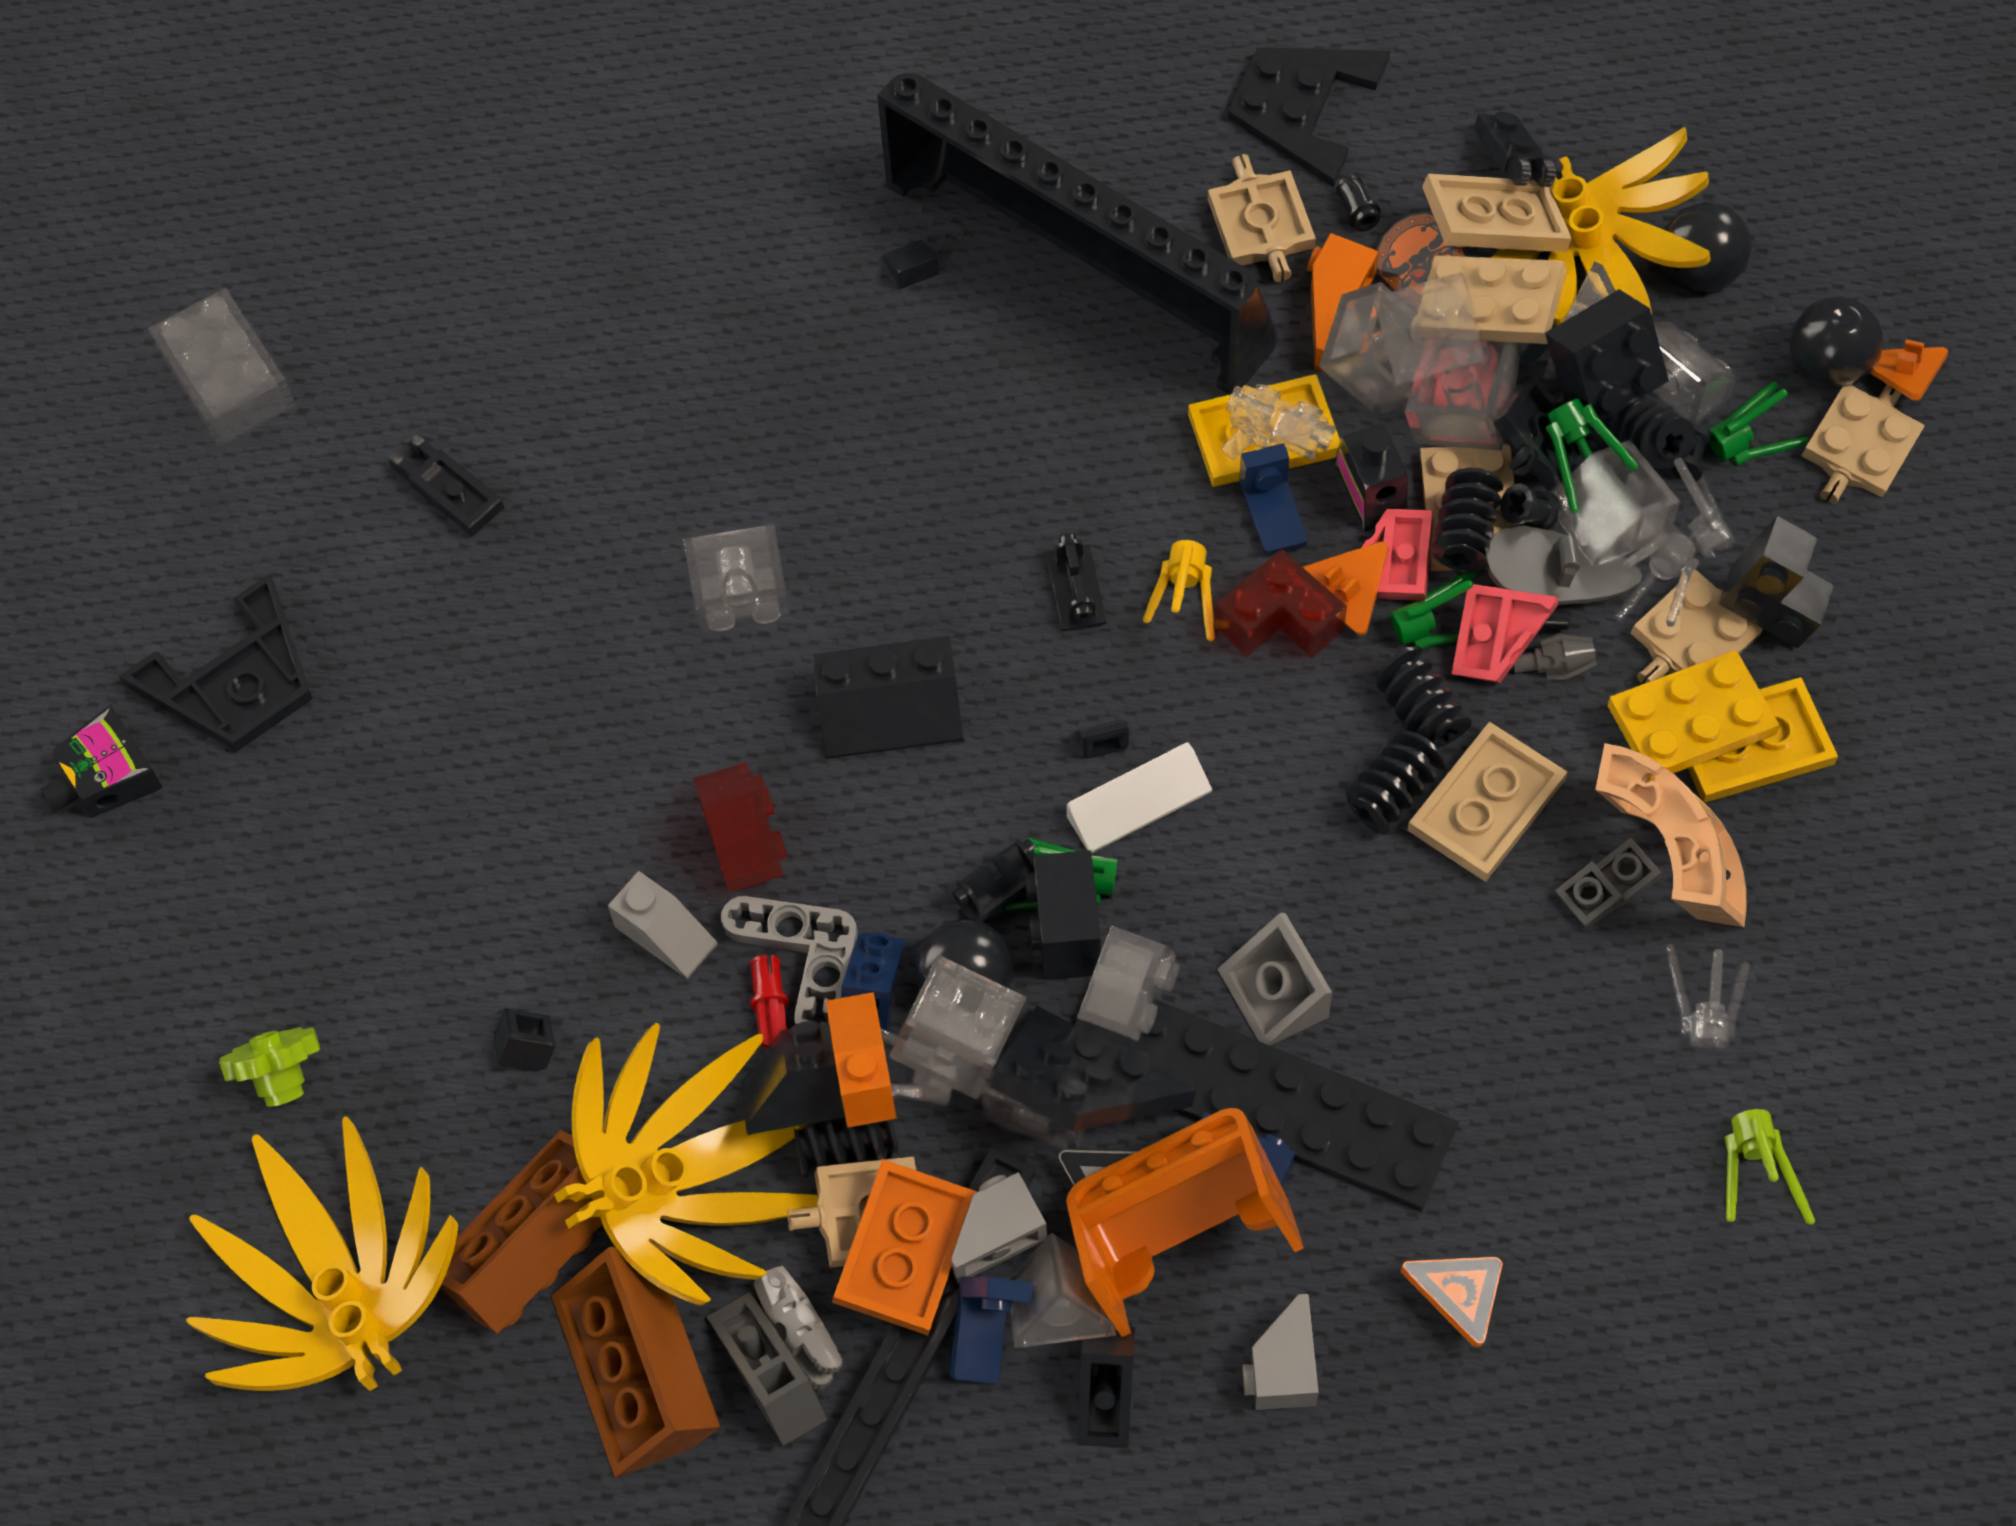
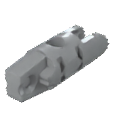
(798, 1326)

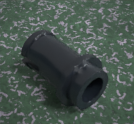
(1363, 212)

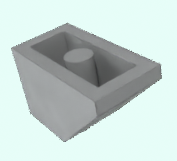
(661, 925)
(997, 1226)
(1284, 1361)

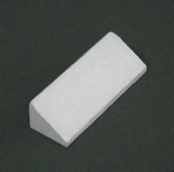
(1138, 797)

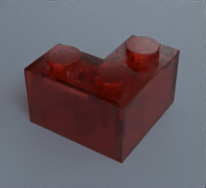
(1282, 599)
(736, 816)

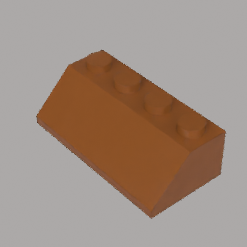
(519, 1239)
(634, 1364)

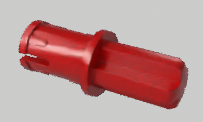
(768, 998)

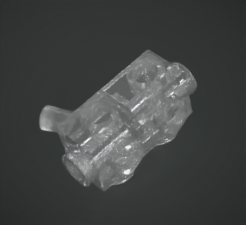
(1268, 419)

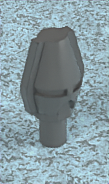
(1559, 656)

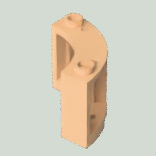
(1692, 832)

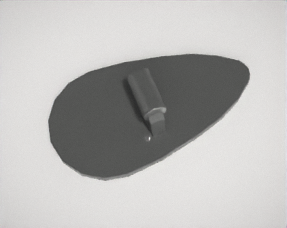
(1554, 566)

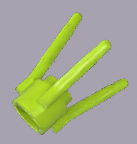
(1759, 1140)

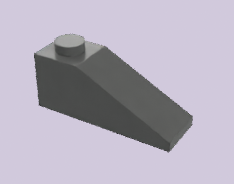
(767, 1368)

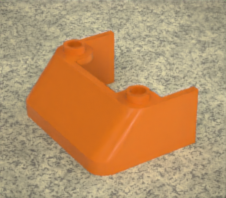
(1169, 1196)

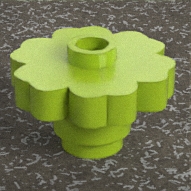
(272, 1063)

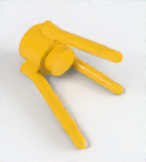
(1185, 569)

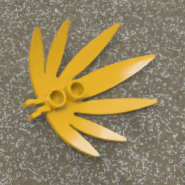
(1595, 222)
(639, 1184)
(353, 1309)

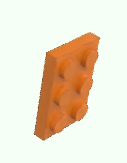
(903, 1247)

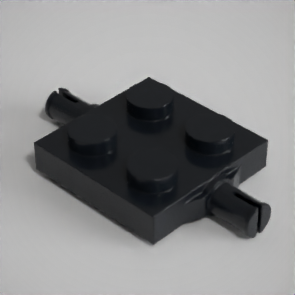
(1522, 427)

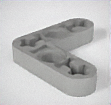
(820, 950)

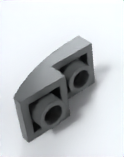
(1608, 884)

